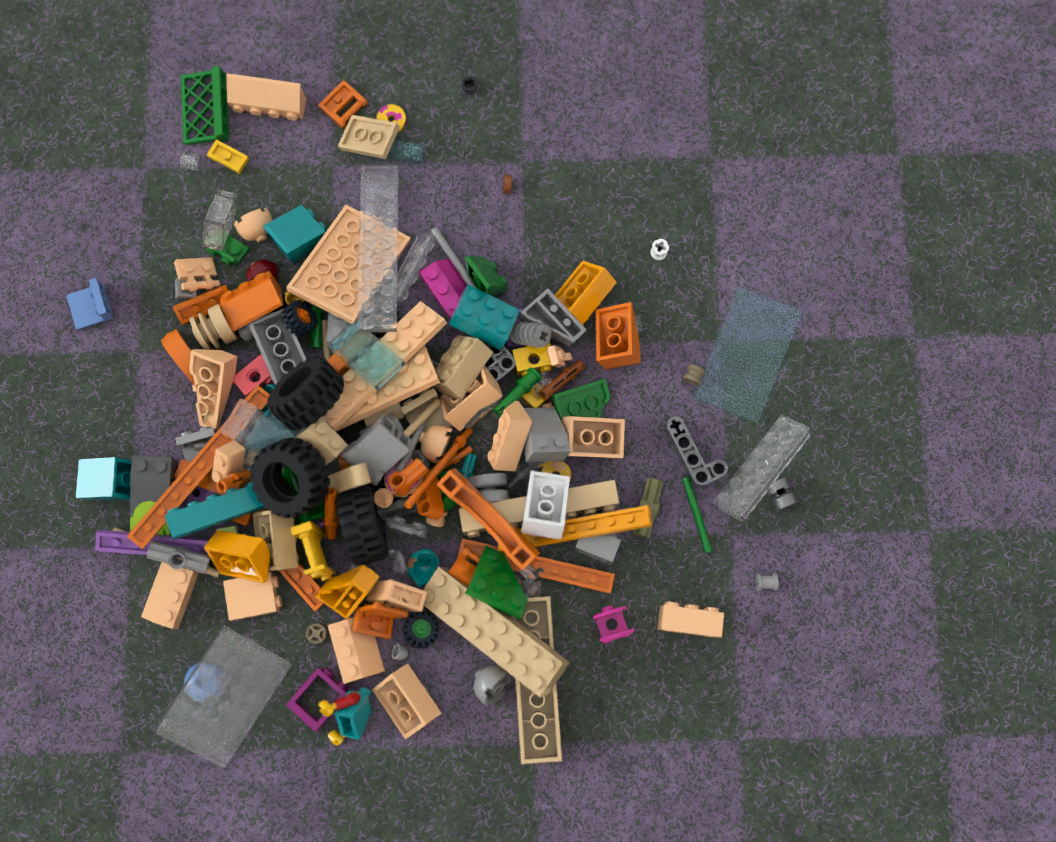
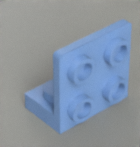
(90, 305)

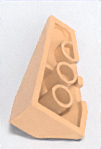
(213, 379)

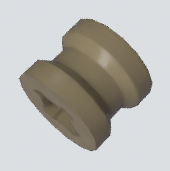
(694, 375)
(314, 635)

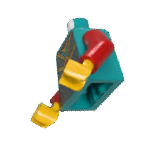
(351, 714)

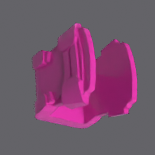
(621, 629)

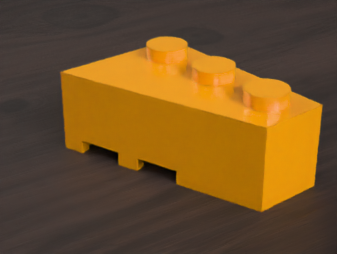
(347, 590)

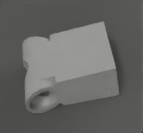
(379, 448)

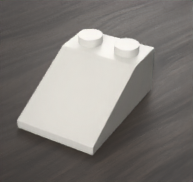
(545, 505)

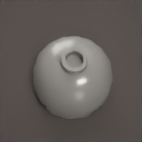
(490, 683)

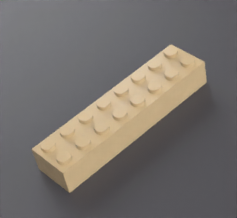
(580, 500)
(495, 633)
(538, 715)

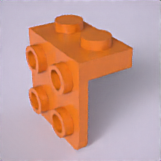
(376, 619)

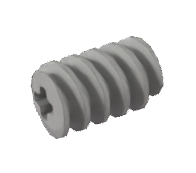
(530, 334)

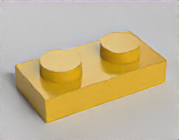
(228, 156)

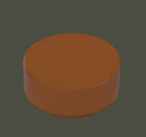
(507, 184)

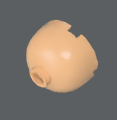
(252, 225)
(434, 442)

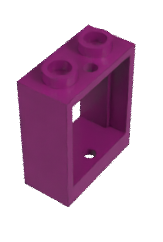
(301, 711)

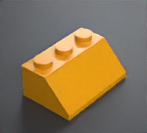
(585, 290)
(239, 555)

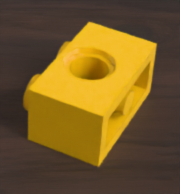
(523, 355)

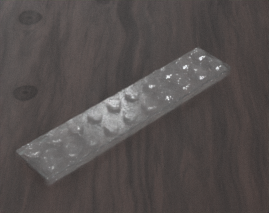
(378, 249)

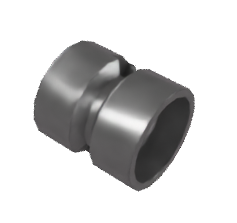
(784, 500)

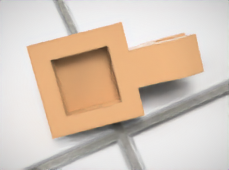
(558, 356)

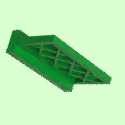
(219, 104)

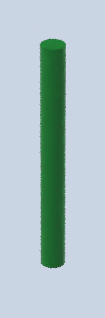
(697, 515)

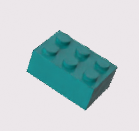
(484, 317)

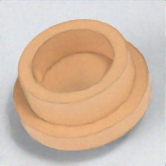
(383, 497)

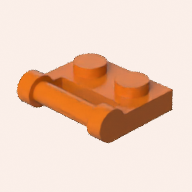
(338, 100)
(462, 569)

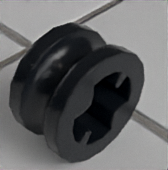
(470, 90)

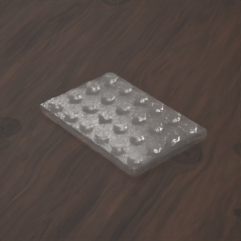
(223, 697)

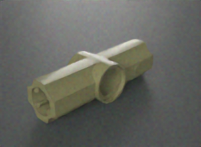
(650, 497)

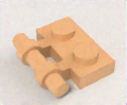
(194, 269)

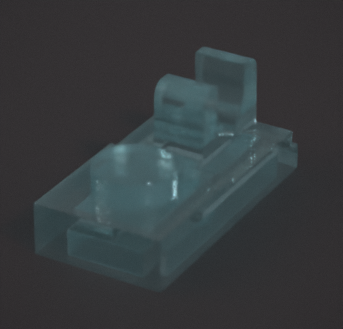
(407, 151)

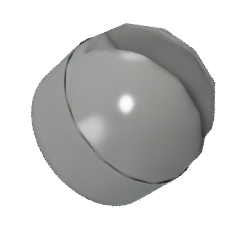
(399, 652)

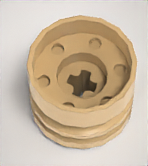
(212, 329)

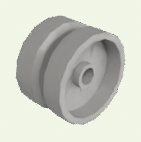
(490, 486)

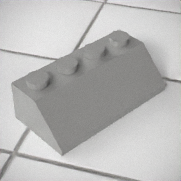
(277, 345)

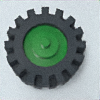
(421, 629)

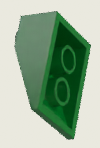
(485, 276)

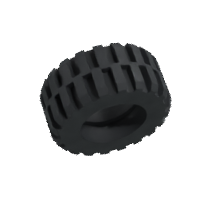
(305, 393)
(273, 489)
(362, 526)

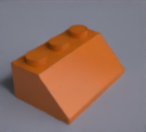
(251, 300)

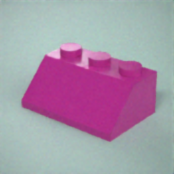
(444, 284)

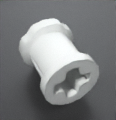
(665, 247)

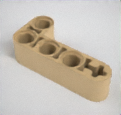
(350, 478)

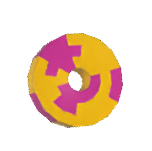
(393, 111)

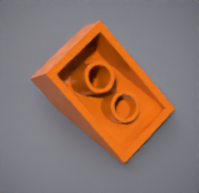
(617, 336)

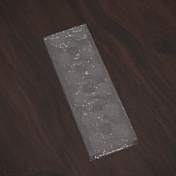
(762, 467)

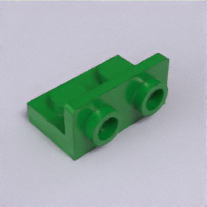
(232, 252)

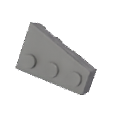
(550, 311)

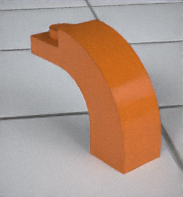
(179, 351)

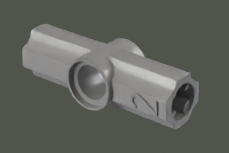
(166, 554)

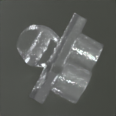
(531, 574)

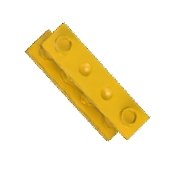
(311, 537)

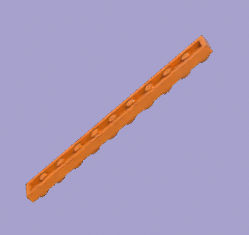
(187, 480)

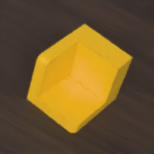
(533, 400)

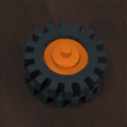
(299, 318)

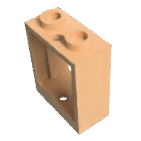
(397, 595)

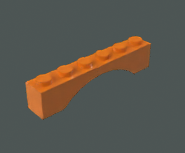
(507, 536)

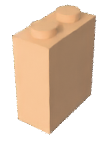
(251, 598)

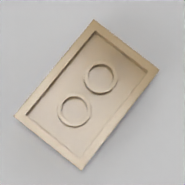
(368, 136)

